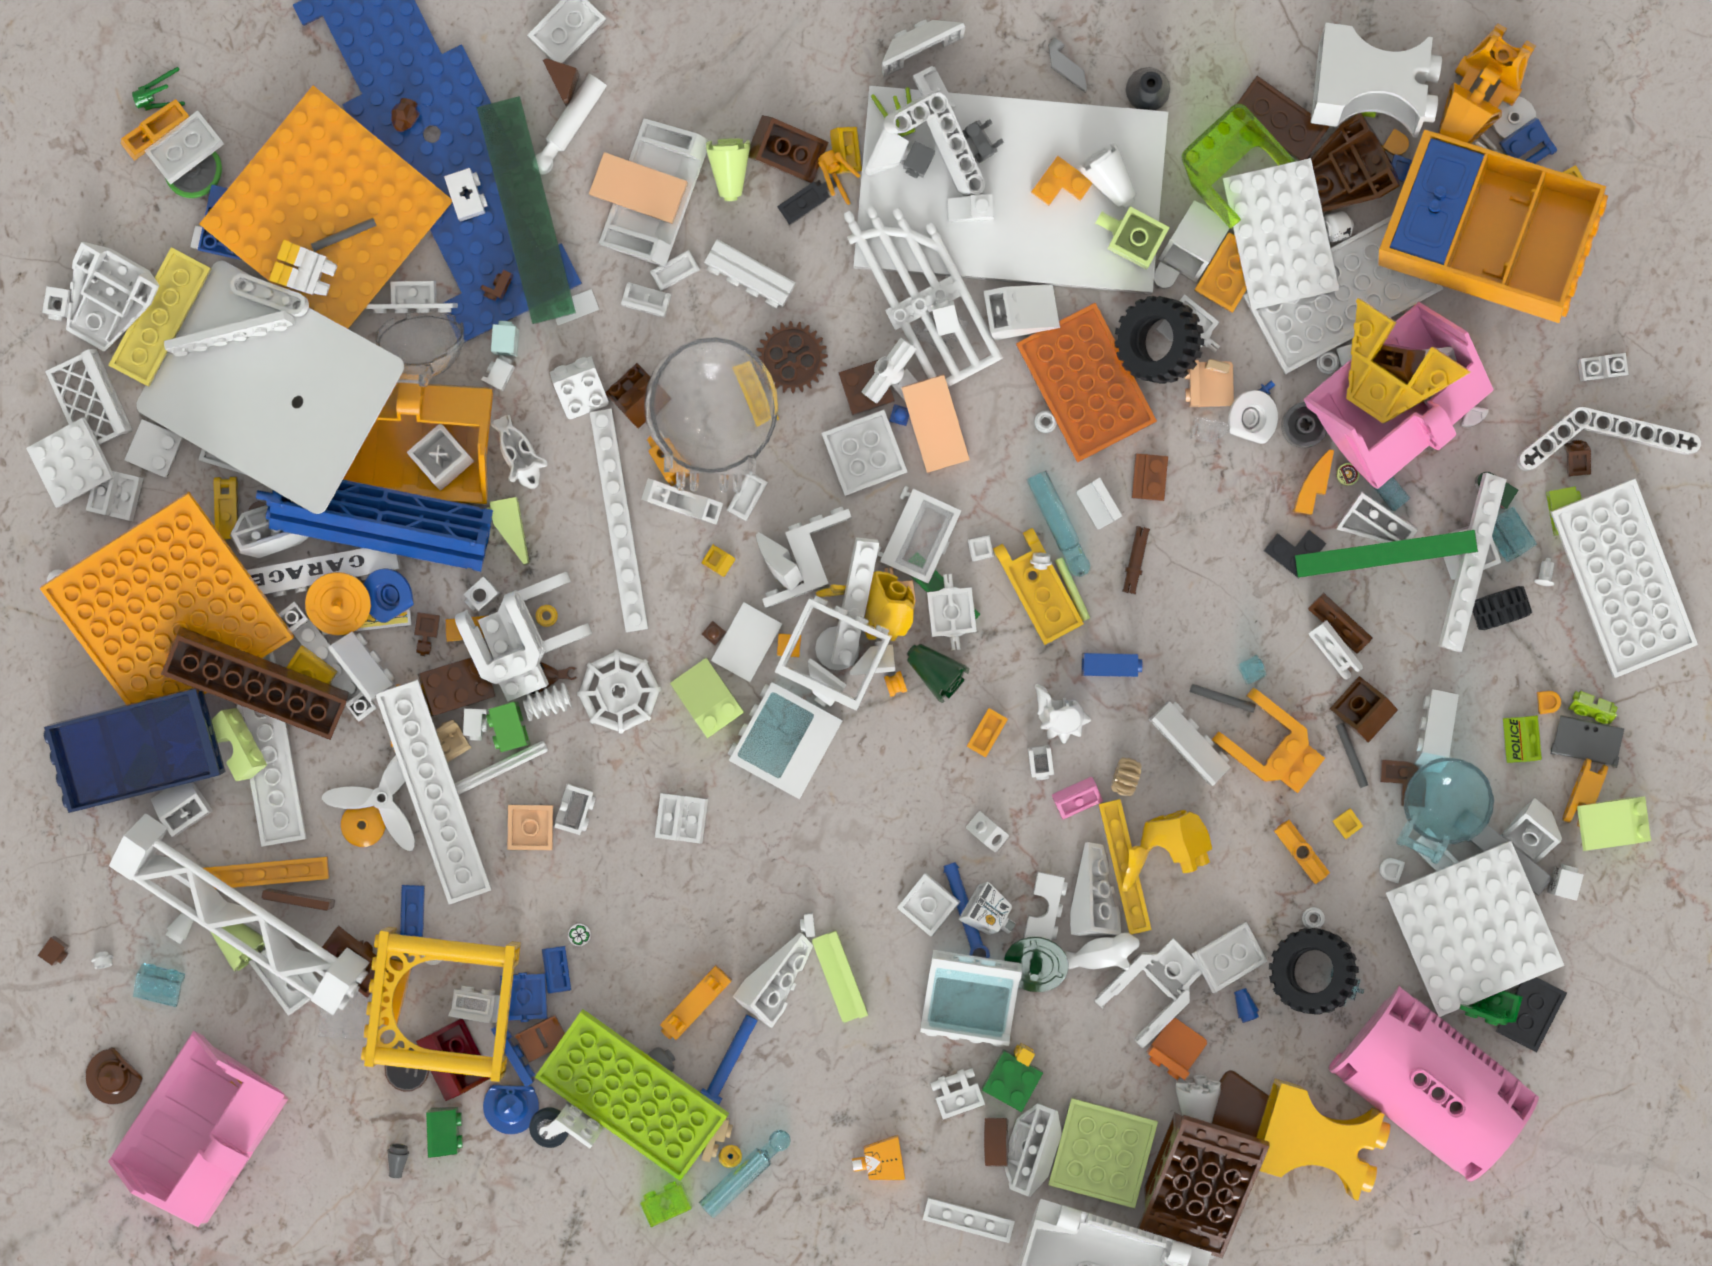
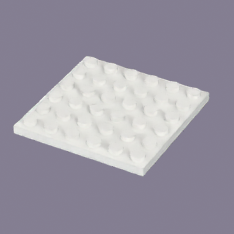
(1474, 928)

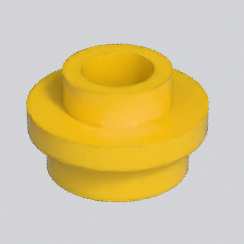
(539, 615)

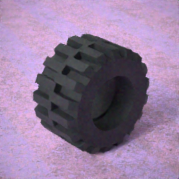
(1501, 608)

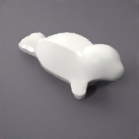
(518, 454)
(1104, 952)

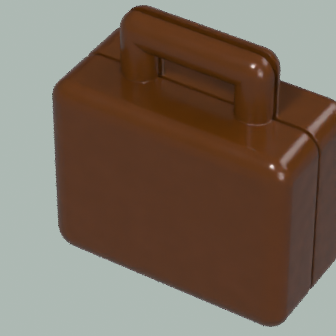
(1239, 1104)

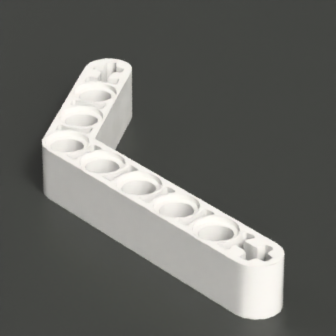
(1611, 429)

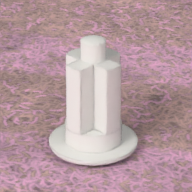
(1545, 574)

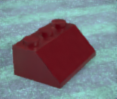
(453, 1038)

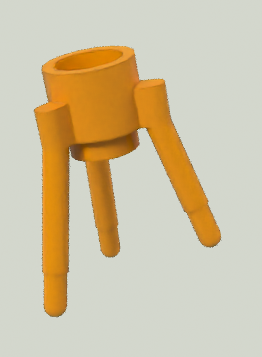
(829, 164)

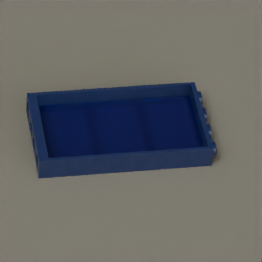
(134, 749)

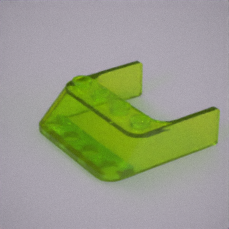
(1221, 148)

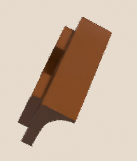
(531, 1042)

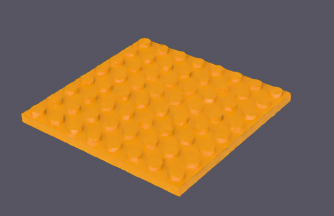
(319, 179)
(151, 581)

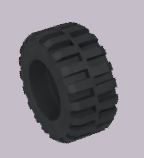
(1133, 335)
(1284, 971)

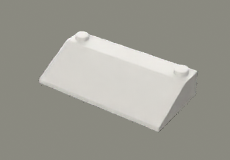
(669, 152)

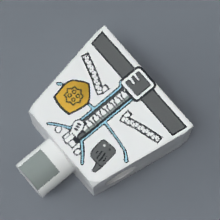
(988, 911)

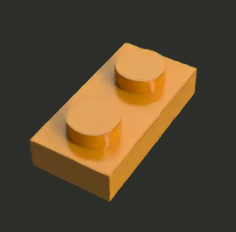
(987, 732)

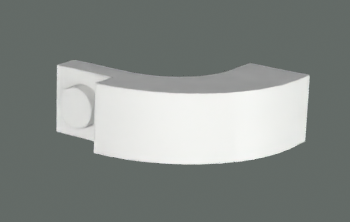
(682, 501)

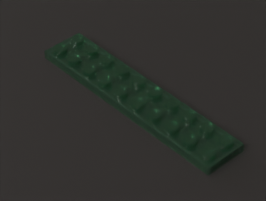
(526, 210)

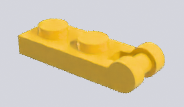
(225, 505)

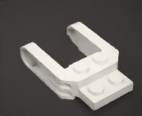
(502, 633)
(517, 670)
(1171, 971)

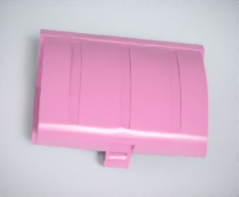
(1385, 448)
(196, 1132)

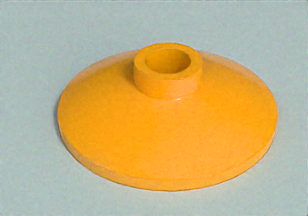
(362, 837)

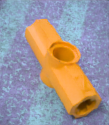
(1310, 863)

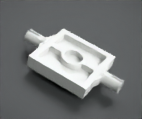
(1206, 320)
(951, 612)

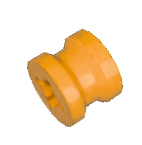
(895, 683)

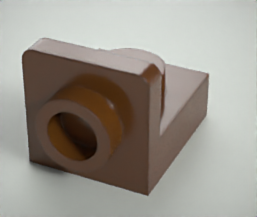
(501, 285)
(1578, 458)

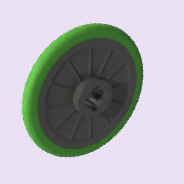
(199, 183)

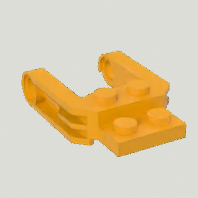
(1290, 761)

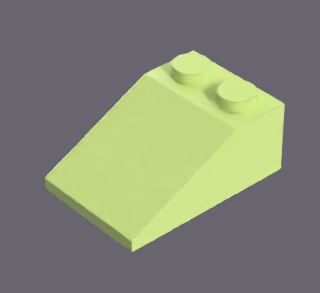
(707, 698)
(1614, 823)

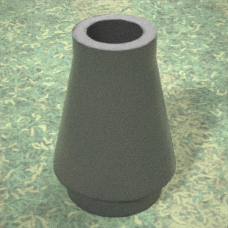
(397, 1159)

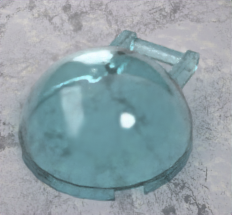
(1446, 804)

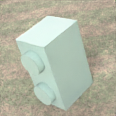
(505, 339)

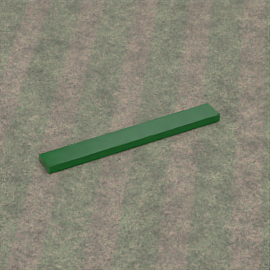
(1386, 553)

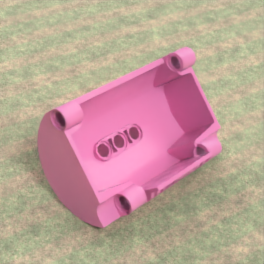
(1411, 1040)

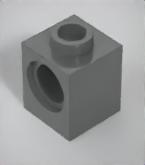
(918, 160)

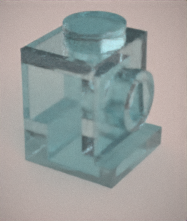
(1252, 669)

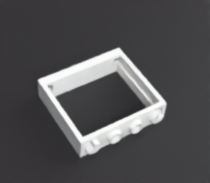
(815, 685)

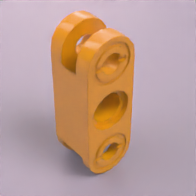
(1585, 789)

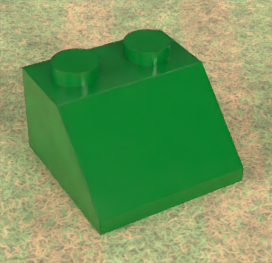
(443, 1131)

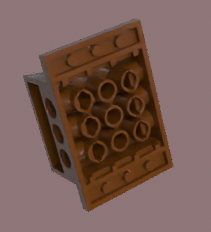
(1201, 1183)

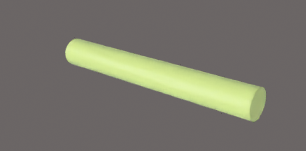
(1072, 589)

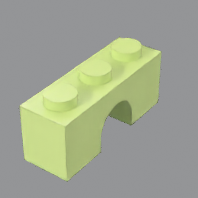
(246, 756)

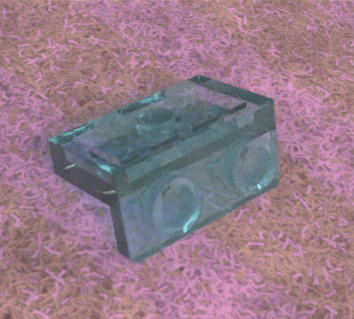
(1512, 535)
(158, 984)

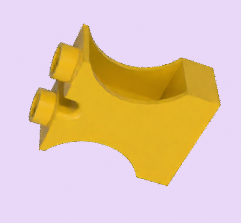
(1306, 1137)

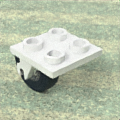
(551, 1126)

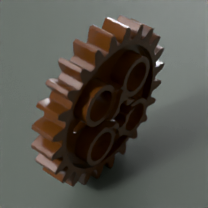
(803, 375)

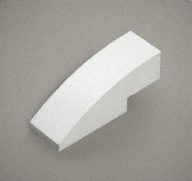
(779, 562)

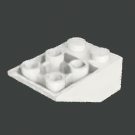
(1021, 310)

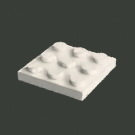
(864, 452)
(70, 462)

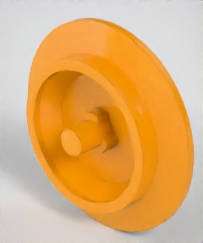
(338, 603)

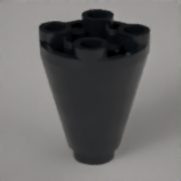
(1146, 97)

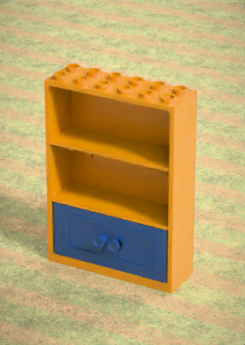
(1493, 226)

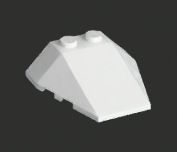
(106, 294)

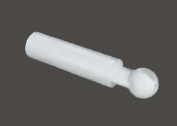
(570, 121)

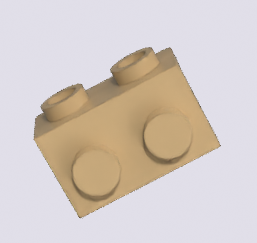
(452, 740)

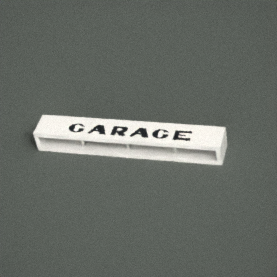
(302, 573)

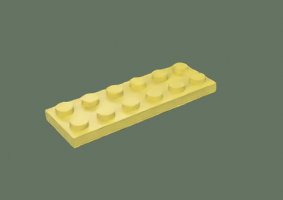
(143, 343)

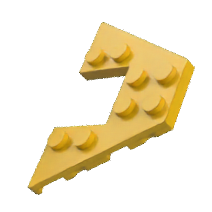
(1379, 390)

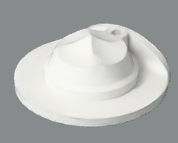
(1253, 416)

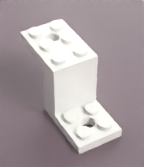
(807, 556)

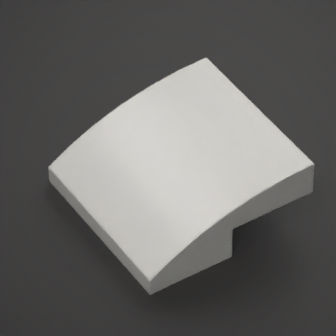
(116, 497)
(681, 818)

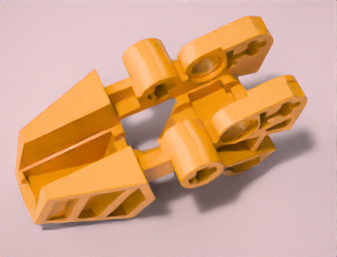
(1465, 112)

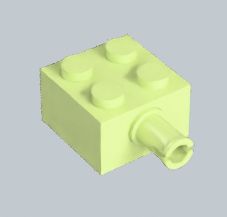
(1135, 236)

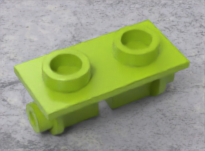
(1602, 712)

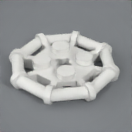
(631, 695)

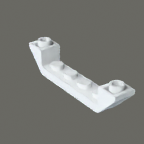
(313, 640)

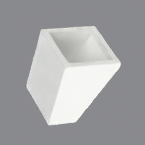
(1194, 241)

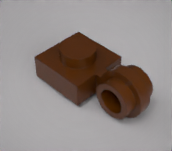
(426, 626)

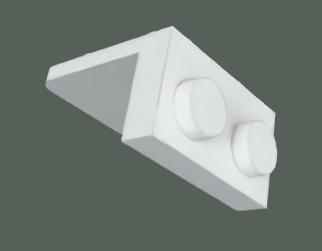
(579, 387)

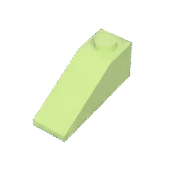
(509, 523)

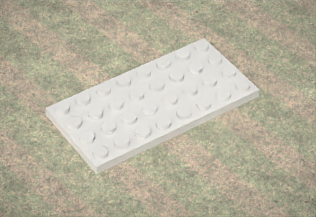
(1320, 323)
(1624, 578)

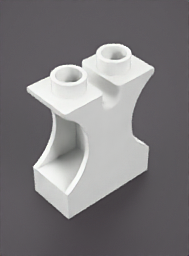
(1362, 78)

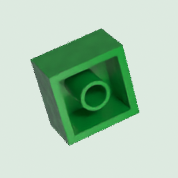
(1012, 1081)

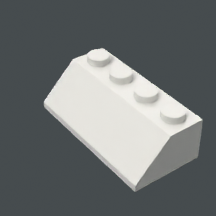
(1189, 742)

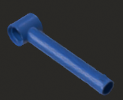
(959, 892)
(729, 1059)

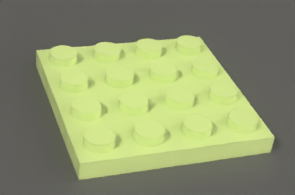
(1103, 1153)

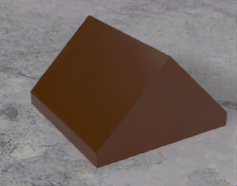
(564, 78)

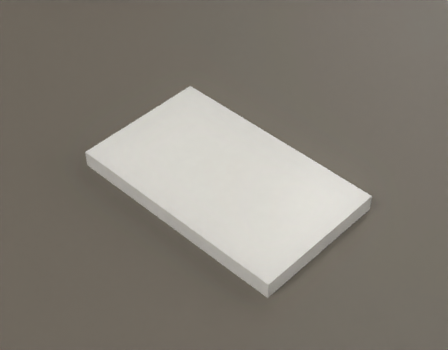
(1026, 237)

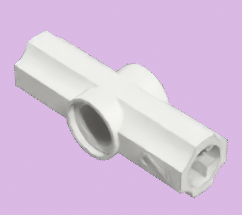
(889, 370)

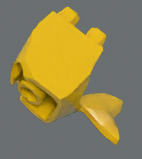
(887, 605)
(1180, 834)

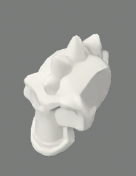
(1060, 716)

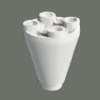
(1198, 1097)

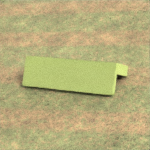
(839, 976)

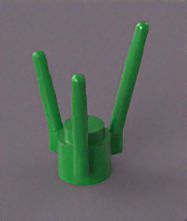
(145, 96)

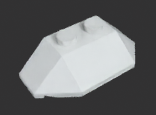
(255, 538)
(1032, 1148)

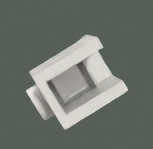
(1040, 762)

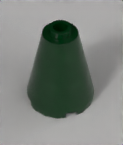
(937, 671)

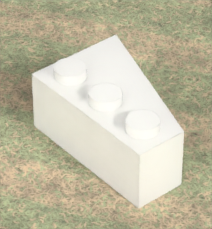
(1374, 521)
(1436, 727)

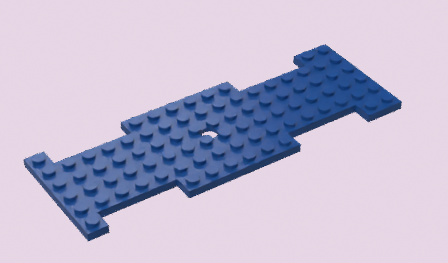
(398, 59)

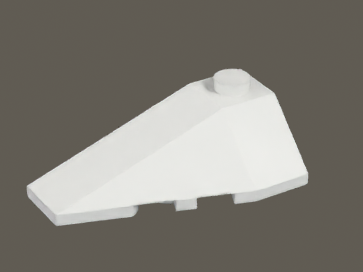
(1093, 904)
(768, 986)

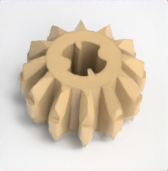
(1126, 776)

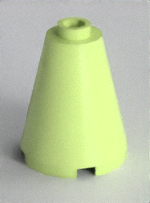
(729, 165)
(236, 958)

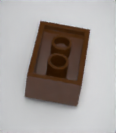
(787, 148)

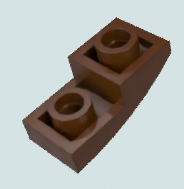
(995, 1142)

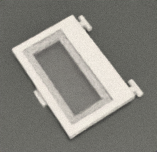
(920, 535)

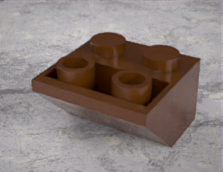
(1400, 360)
(629, 394)

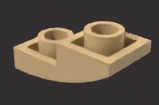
(712, 1148)

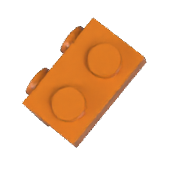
(1176, 1048)

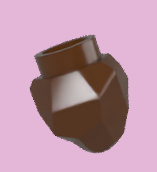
(404, 114)

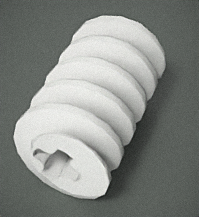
(546, 702)

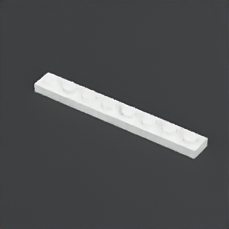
(1472, 564)

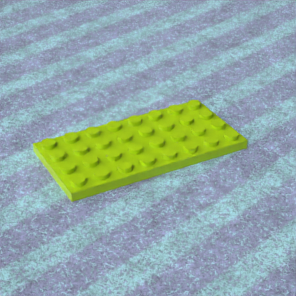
(631, 1095)

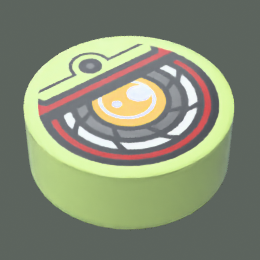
(1347, 474)

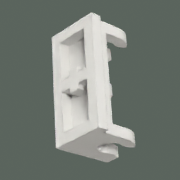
(929, 82)
(646, 300)

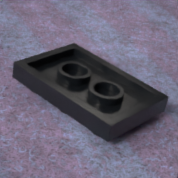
(1535, 1014)

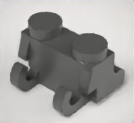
(981, 140)

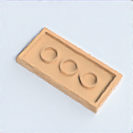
(638, 188)
(935, 423)

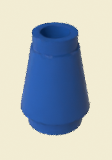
(1245, 1006)

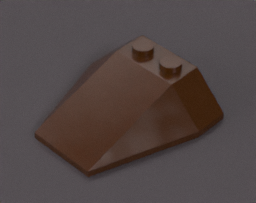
(1352, 166)

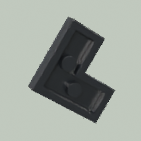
(1285, 552)

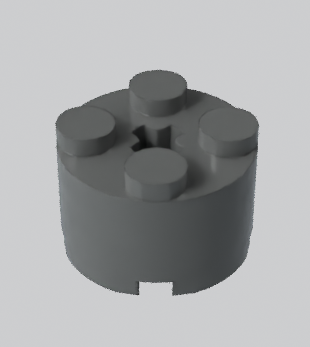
(1295, 434)

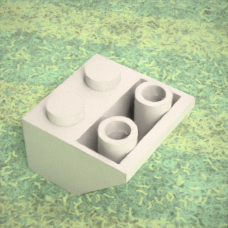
(180, 807)

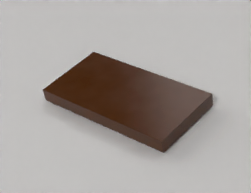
(1283, 118)

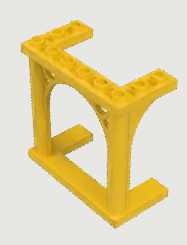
(394, 944)

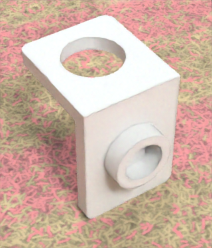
(986, 830)

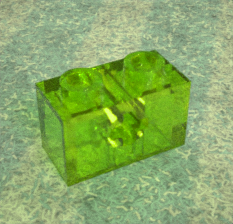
(656, 1213)

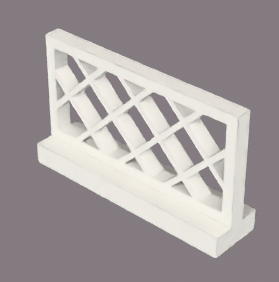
(103, 388)

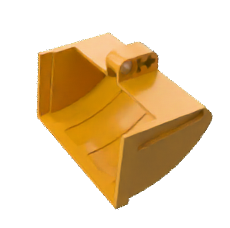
(407, 419)

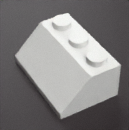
(362, 665)

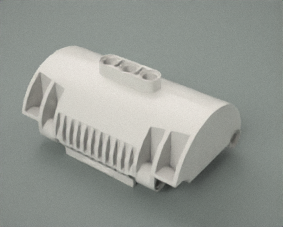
(1077, 1238)

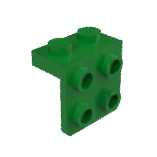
(1496, 1009)

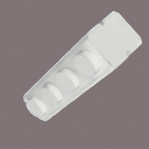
(749, 273)

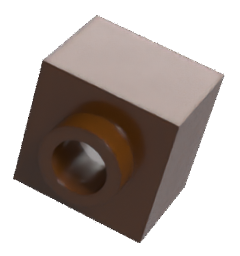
(54, 951)

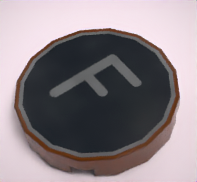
(406, 1078)

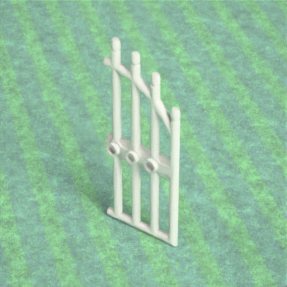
(921, 302)

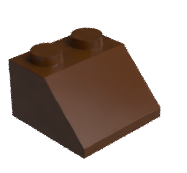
(1364, 709)

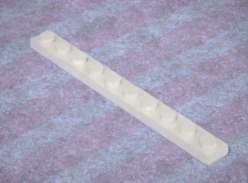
(619, 520)

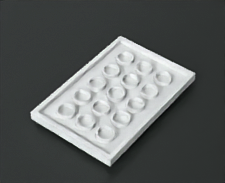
(1281, 234)

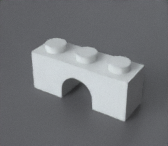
(1051, 888)

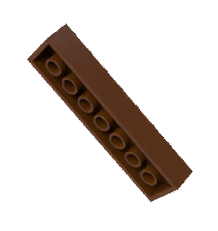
(255, 683)

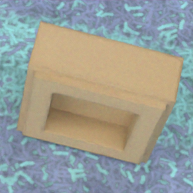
(1218, 366)

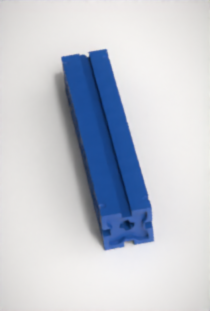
(390, 523)

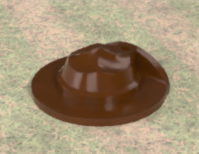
(112, 1077)

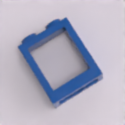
(1111, 665)

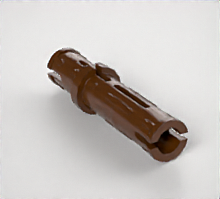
(1136, 559)

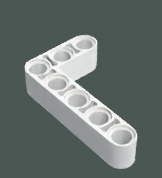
(942, 136)

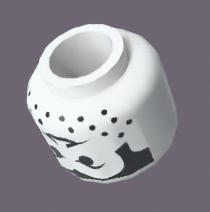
(1338, 226)

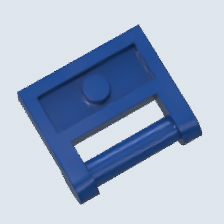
(1527, 138)

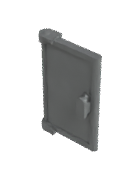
(1578, 740)

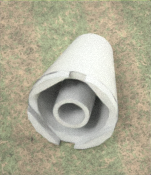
(1110, 175)

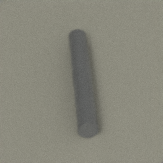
(344, 234)
(1220, 697)
(1352, 756)

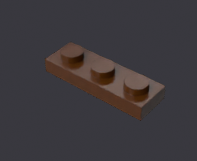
(1348, 630)

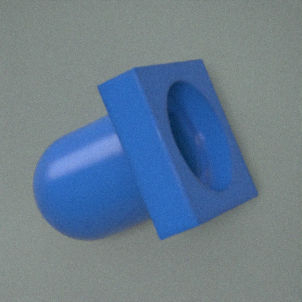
(899, 415)

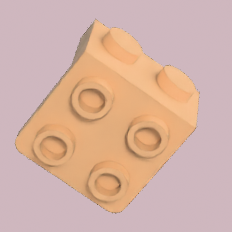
(1209, 387)

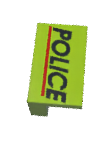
(1522, 739)

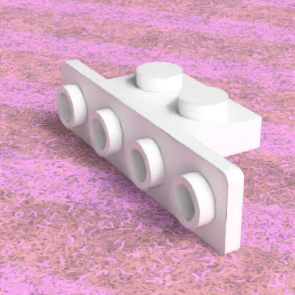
(413, 294)

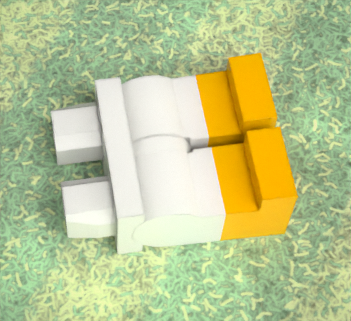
(309, 269)

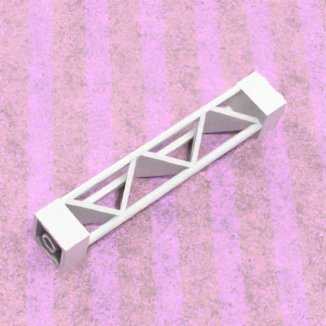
(137, 861)

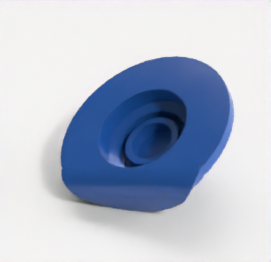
(388, 594)
(510, 1107)

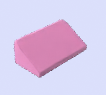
(1077, 798)

